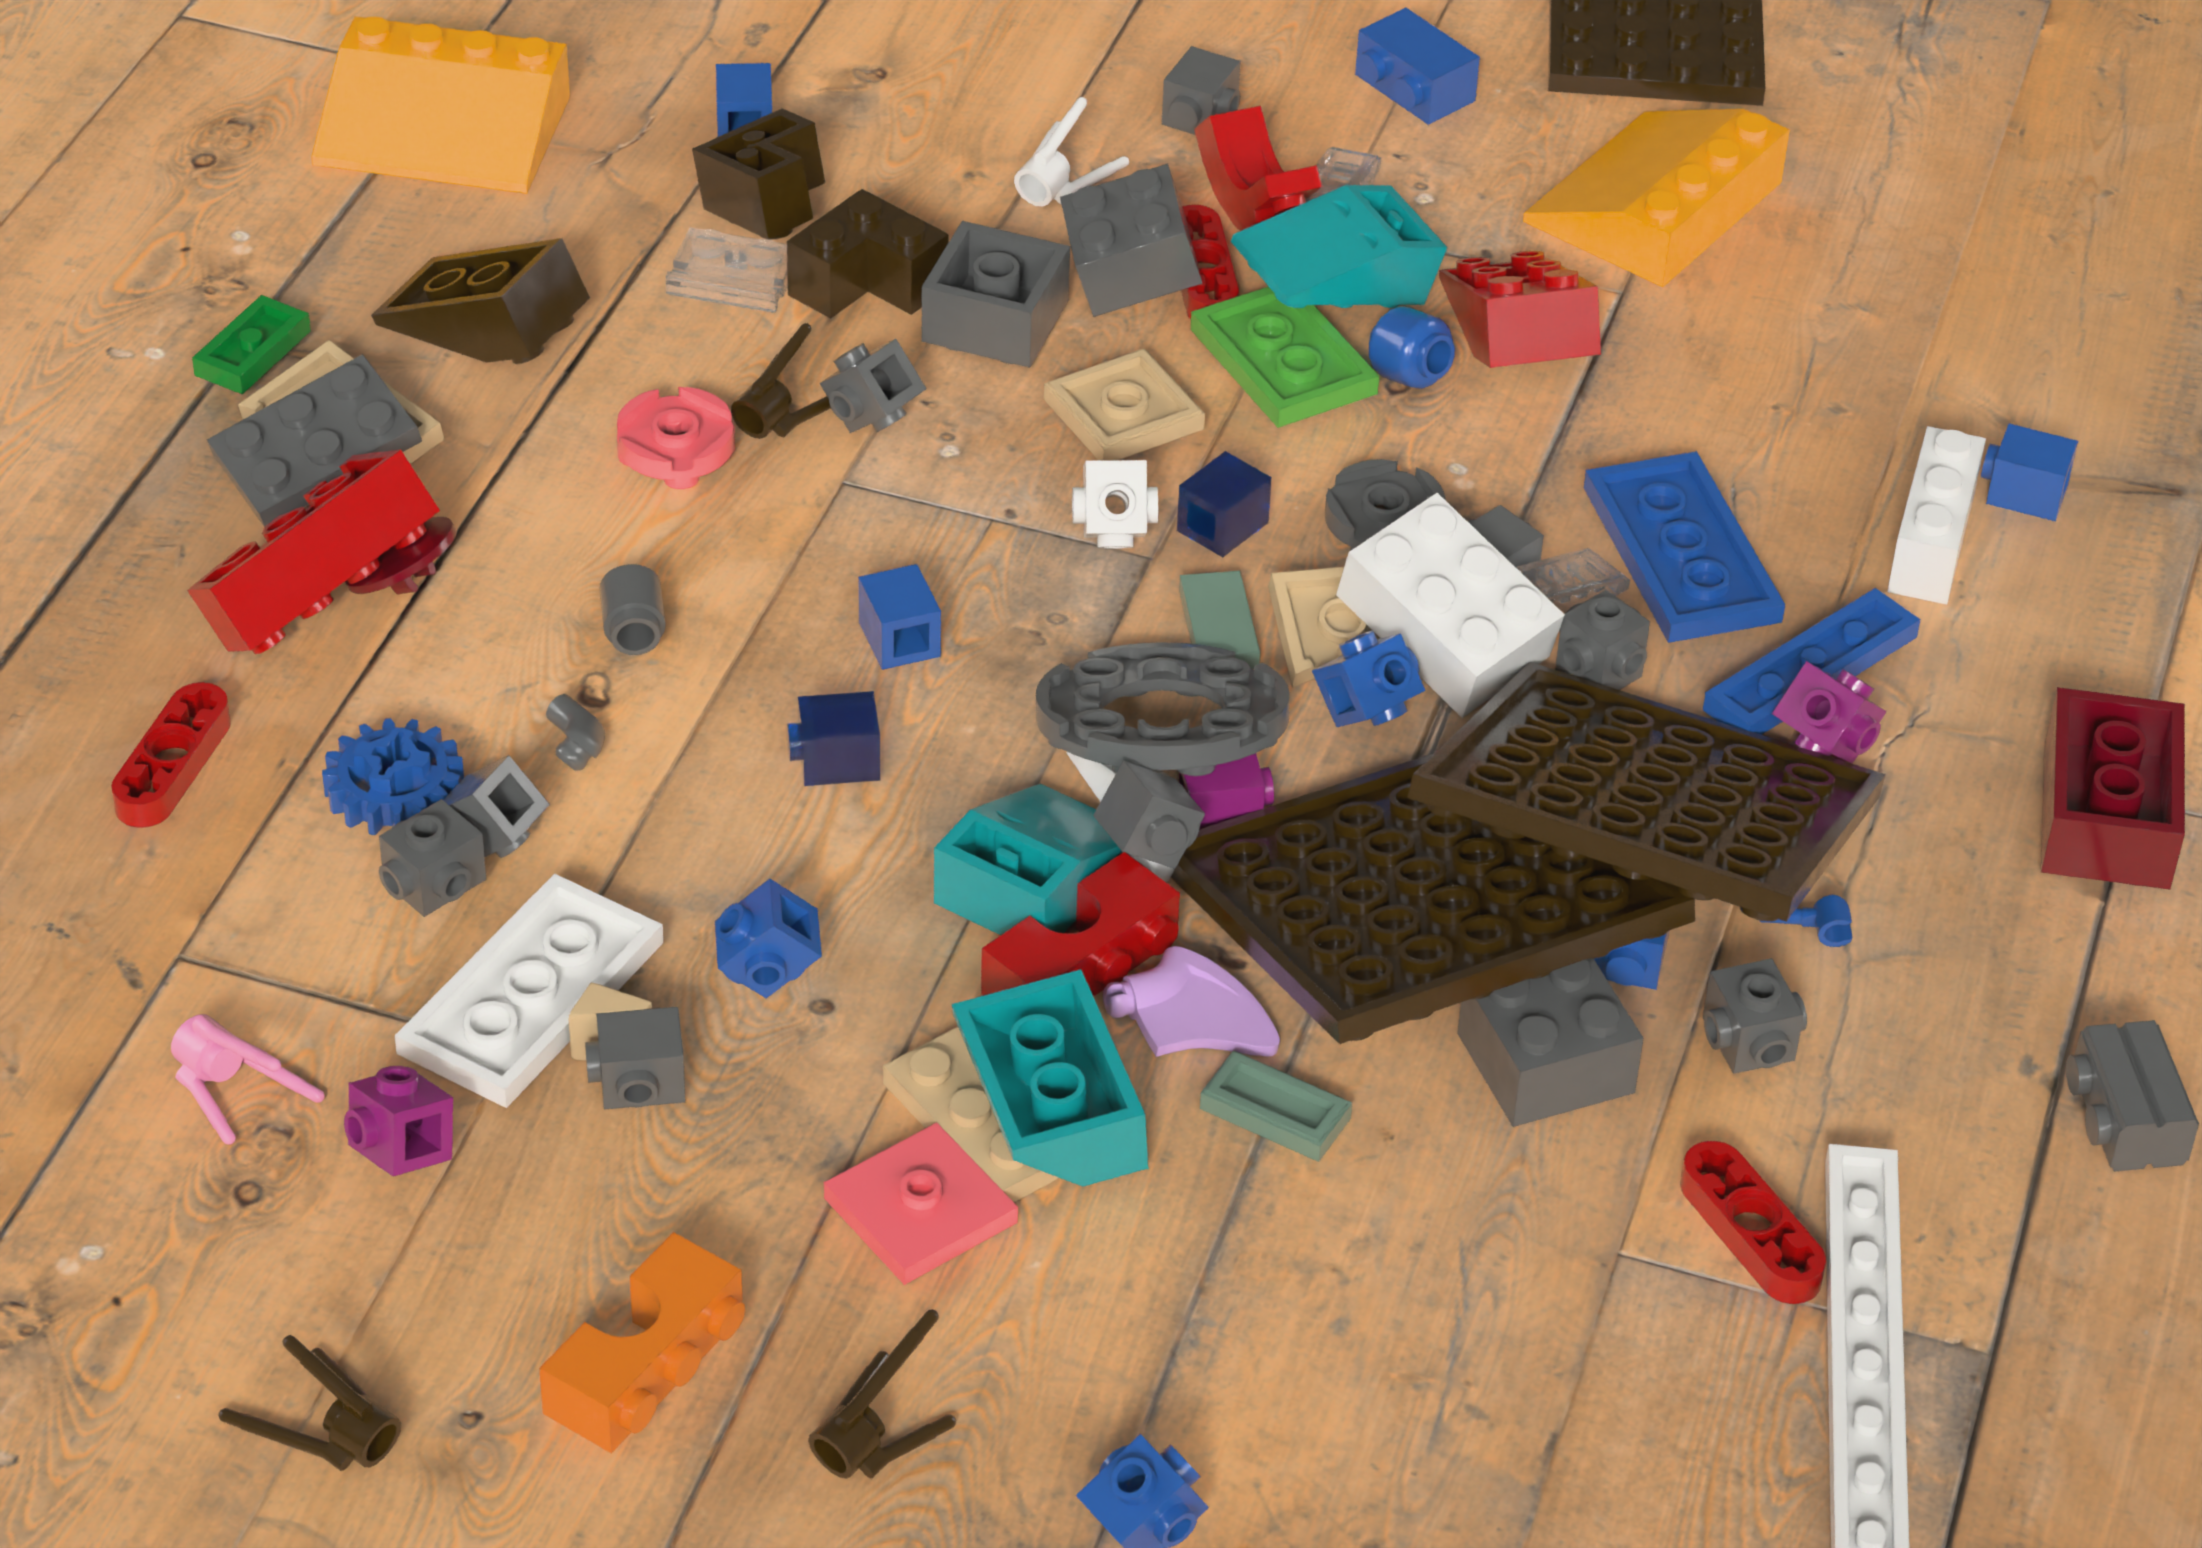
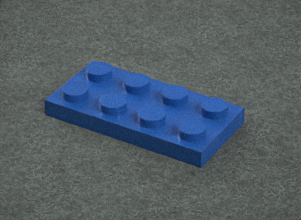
(1683, 547)

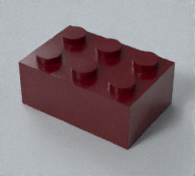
(2114, 788)

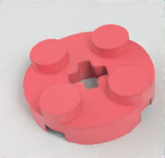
(652, 439)

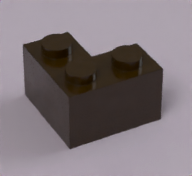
(762, 174)
(862, 250)

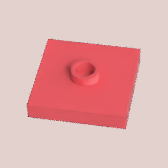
(920, 1203)

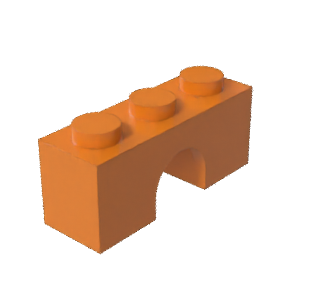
(613, 1383)

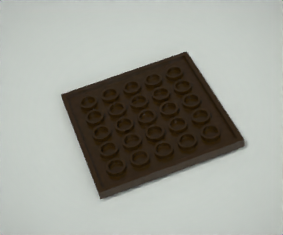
(1650, 791)
(1399, 912)

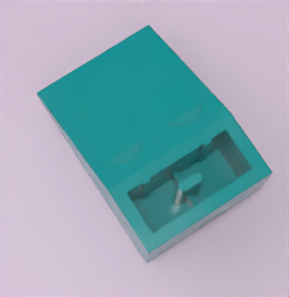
(1345, 250)
(1020, 860)

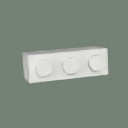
(1936, 515)

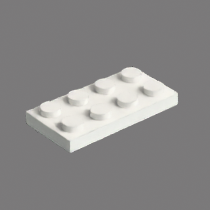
(514, 997)

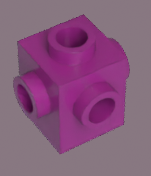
(1831, 713)
(399, 1120)

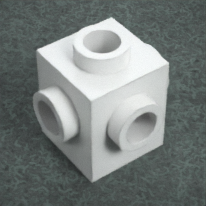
(1119, 479)

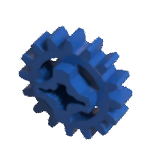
(390, 774)

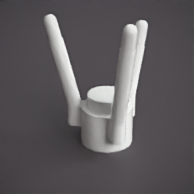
(1047, 171)

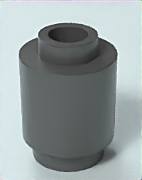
(632, 608)

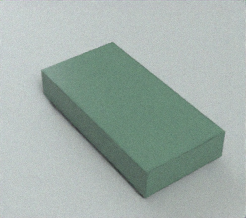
(1219, 613)
(1276, 1105)

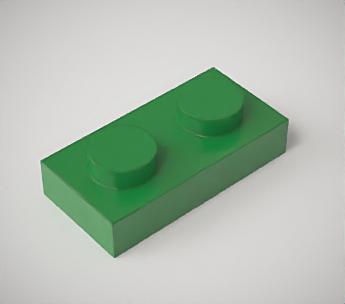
(251, 344)

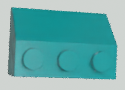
(1056, 1079)

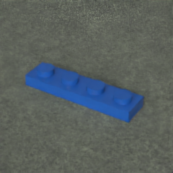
(1845, 640)

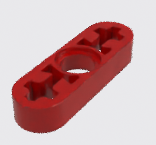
(1211, 250)
(171, 778)
(1754, 1249)

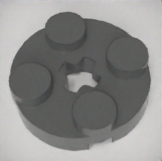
(1362, 486)

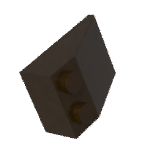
(489, 301)

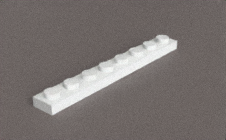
(1865, 1350)

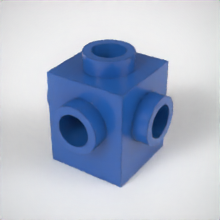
(1369, 680)
(767, 938)
(1145, 1496)

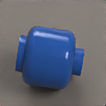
(1411, 347)

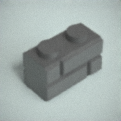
(2132, 1096)

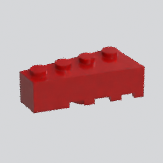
(315, 551)

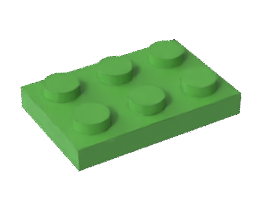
(1284, 356)

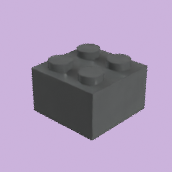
(1130, 240)
(995, 294)
(1553, 1043)

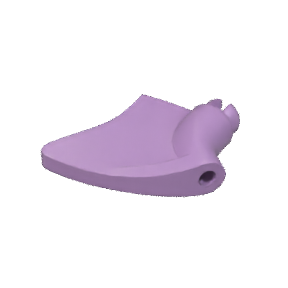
(1192, 1006)

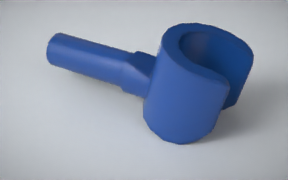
(1829, 916)

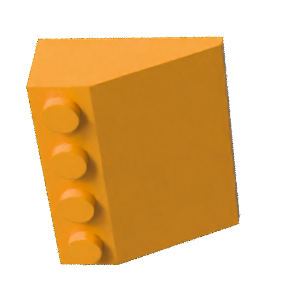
(442, 104)
(1665, 188)

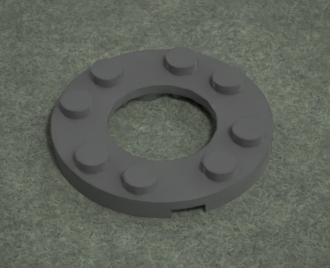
(1250, 717)

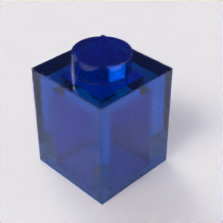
(1224, 504)
(836, 738)

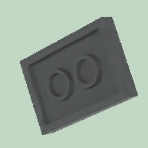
(308, 435)

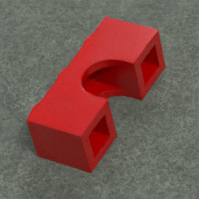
(1121, 922)

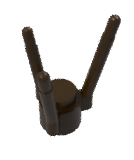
(767, 400)
(355, 1422)
(853, 1431)

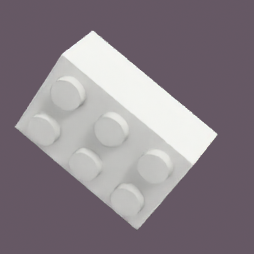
(1452, 601)

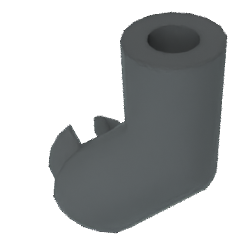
(582, 729)

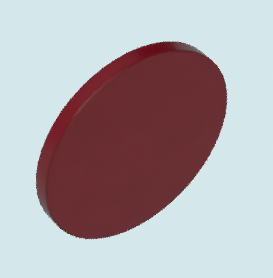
(414, 559)

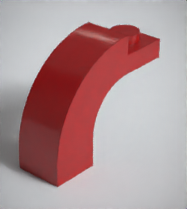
(1246, 171)

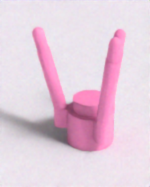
(215, 1055)

